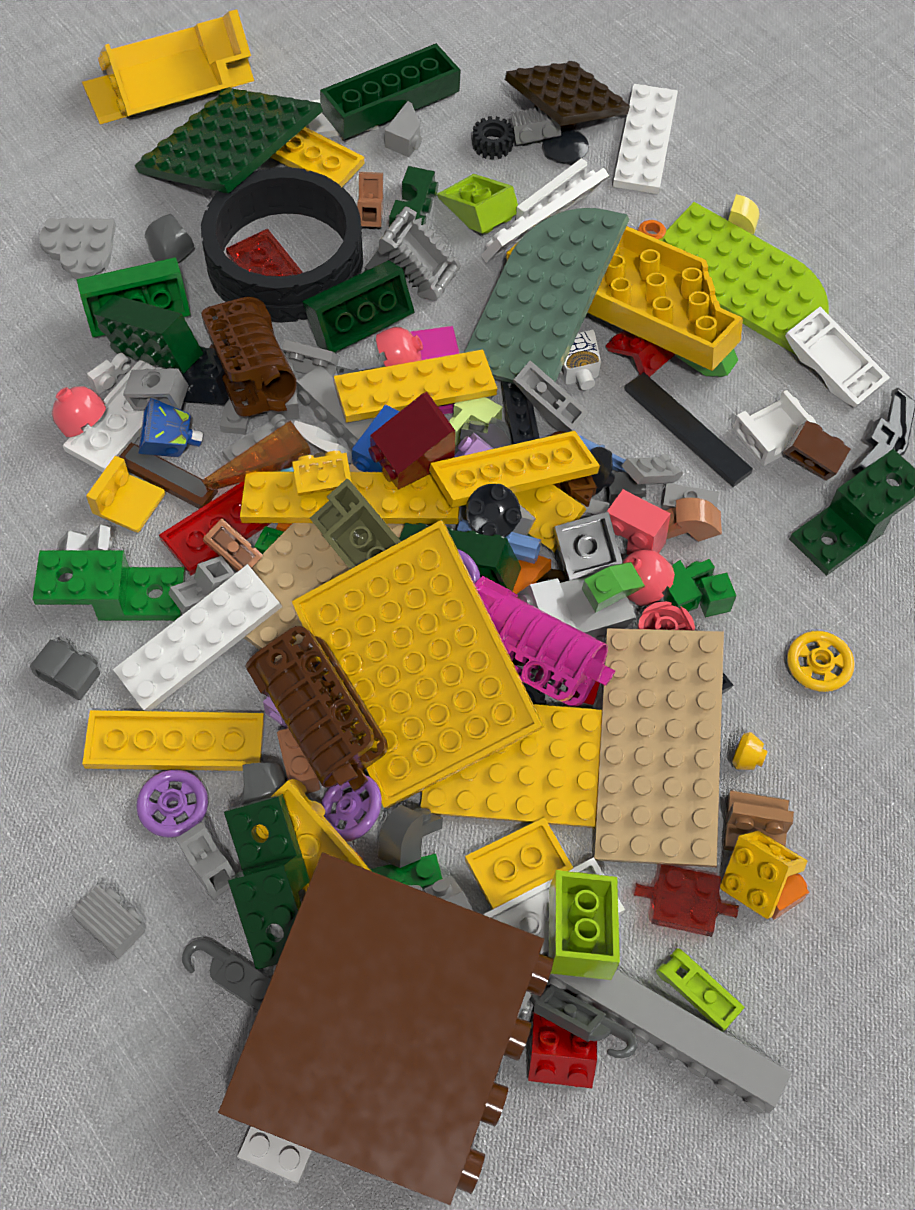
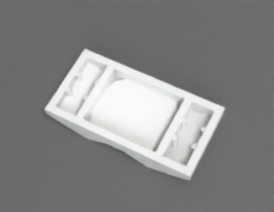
(835, 357)

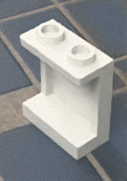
(771, 428)

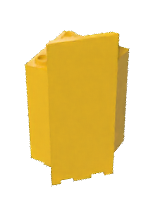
(170, 68)

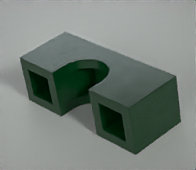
(417, 189)

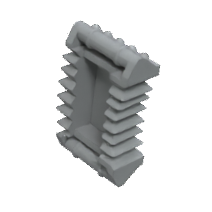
(419, 253)

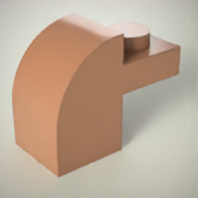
(371, 198)
(694, 517)

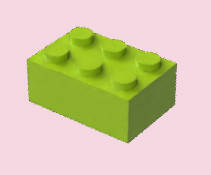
(584, 925)

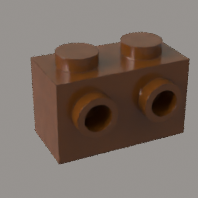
(817, 450)

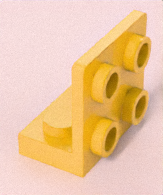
(321, 473)
(123, 497)
(760, 872)

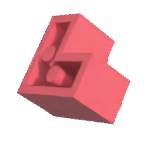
(639, 522)

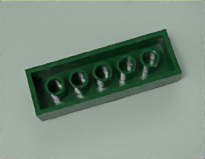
(384, 90)

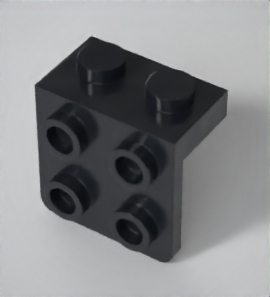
(206, 380)

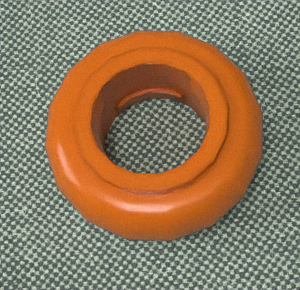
(652, 225)

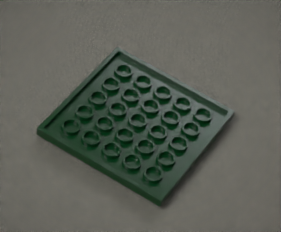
(228, 139)

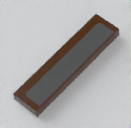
(167, 476)

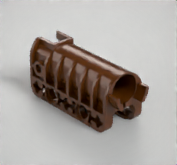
(259, 360)
(316, 713)

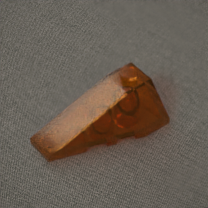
(268, 455)

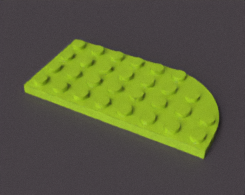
(749, 274)

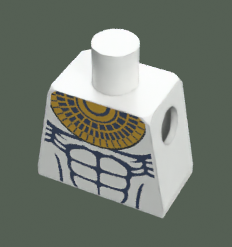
(582, 361)

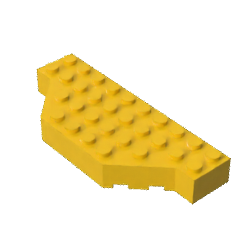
(665, 300)

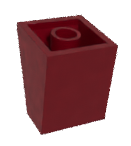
(413, 441)

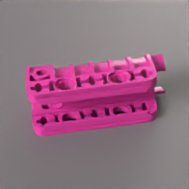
(546, 644)

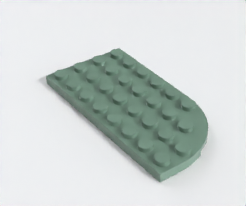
(547, 291)

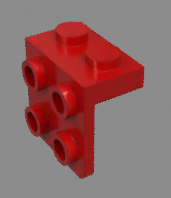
(646, 355)
(560, 1056)

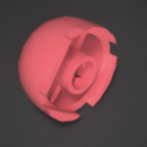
(399, 346)
(76, 408)
(655, 574)
(666, 617)

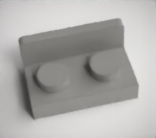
(307, 358)

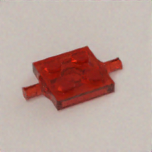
(686, 900)

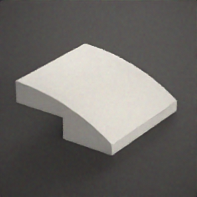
(321, 439)

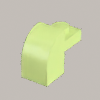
(474, 410)

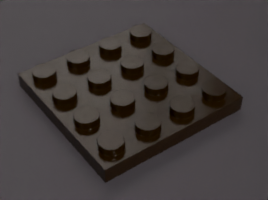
(567, 93)

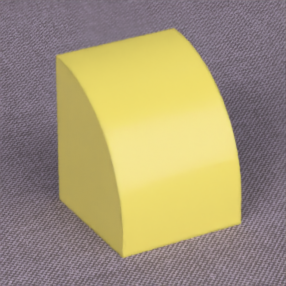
(744, 213)

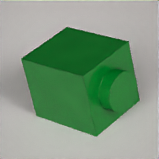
(717, 594)

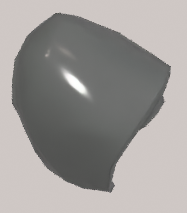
(168, 239)
(261, 781)

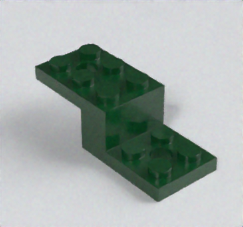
(857, 513)
(269, 876)

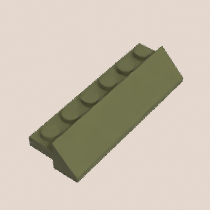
(353, 526)

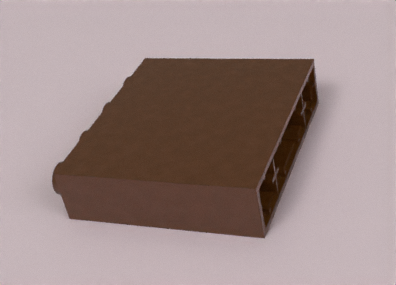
(388, 1030)

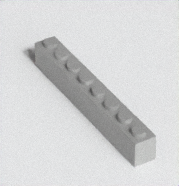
(682, 1037)

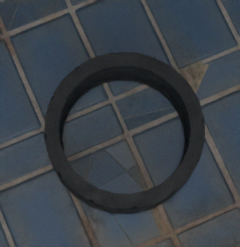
(274, 193)

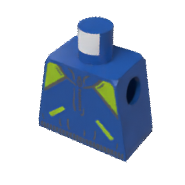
(166, 430)

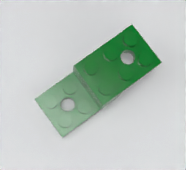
(107, 584)

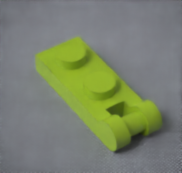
(700, 990)

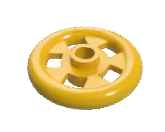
(804, 674)

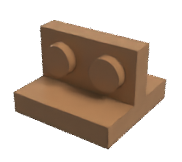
(756, 813)

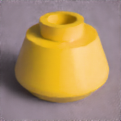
(749, 752)

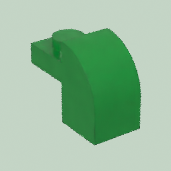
(684, 588)

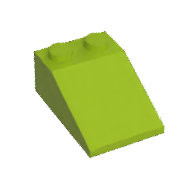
(480, 202)

